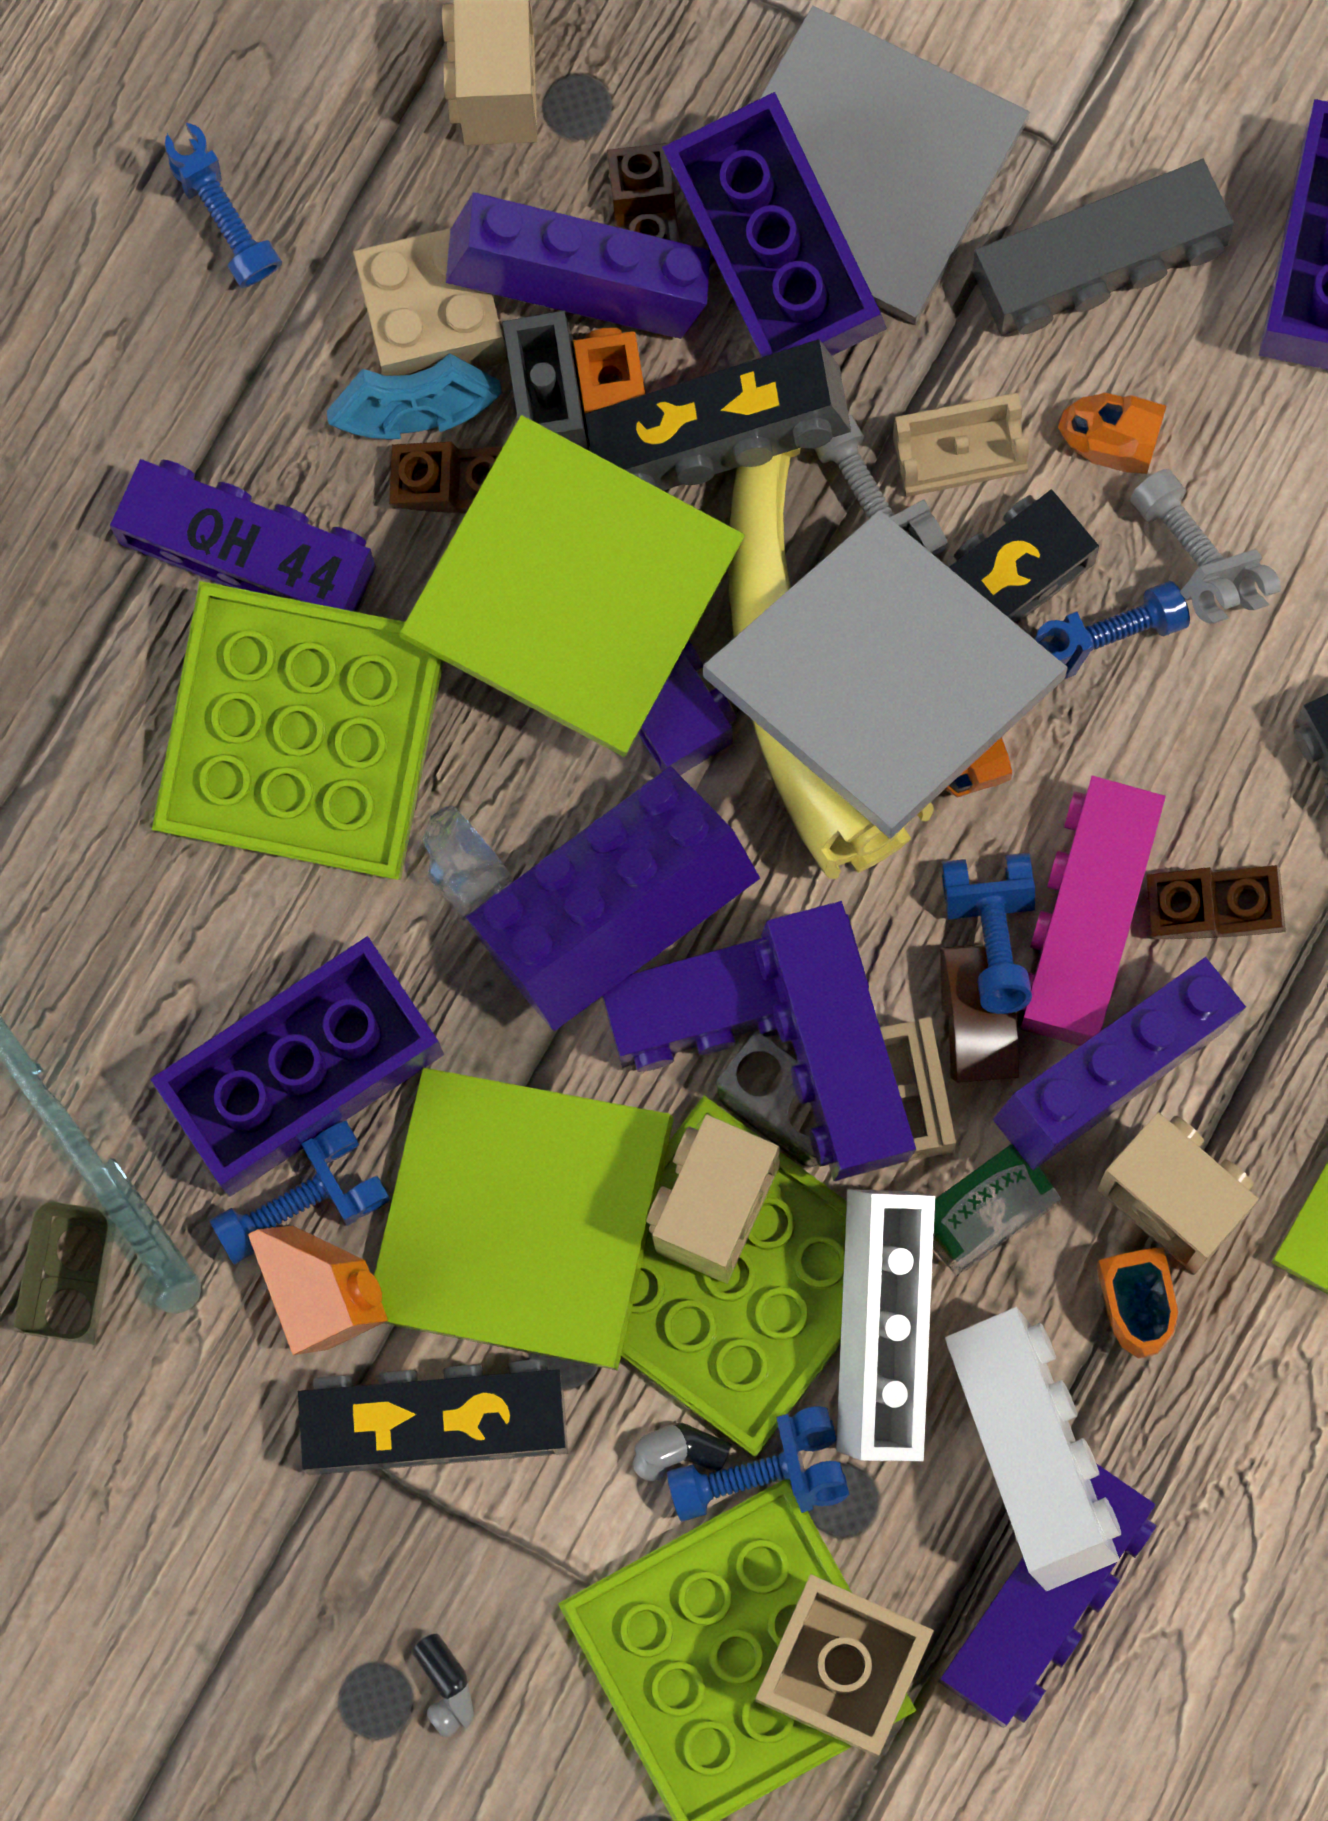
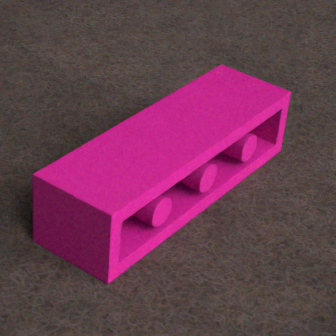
(1092, 910)

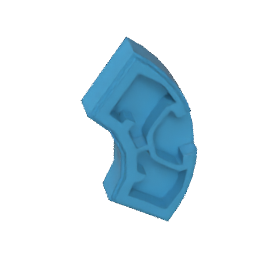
(415, 402)

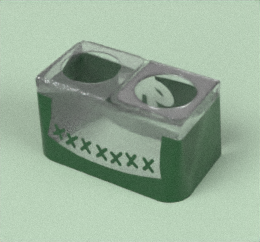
(756, 1108)
(989, 1209)

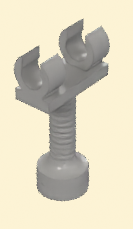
(916, 518)
(1227, 578)

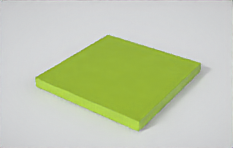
(572, 586)
(298, 732)
(521, 1217)
(761, 1340)
(689, 1645)

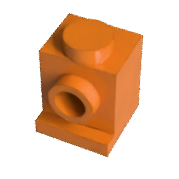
(606, 353)

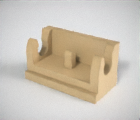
(961, 444)
(921, 1086)

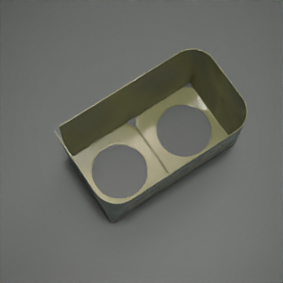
(91, 1282)

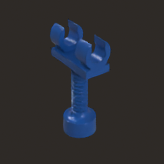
(202, 177)
(1072, 642)
(1003, 985)
(326, 1147)
(818, 1485)

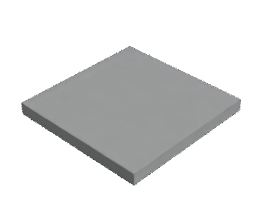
(894, 151)
(884, 673)

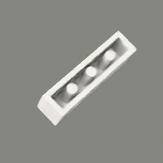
(885, 1325)
(1033, 1449)

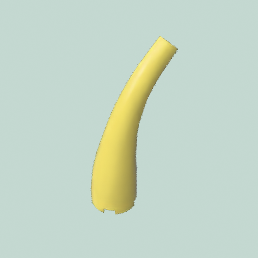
(756, 580)

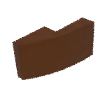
(643, 191)
(438, 476)
(1216, 903)
(980, 1041)

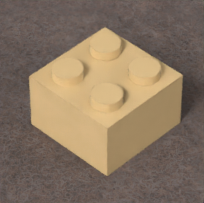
(491, 70)
(420, 315)
(1178, 1191)
(714, 1198)
(844, 1665)

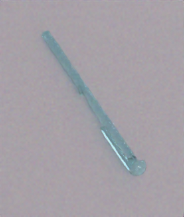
(109, 1184)

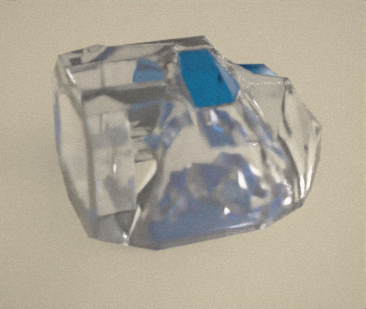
(462, 862)

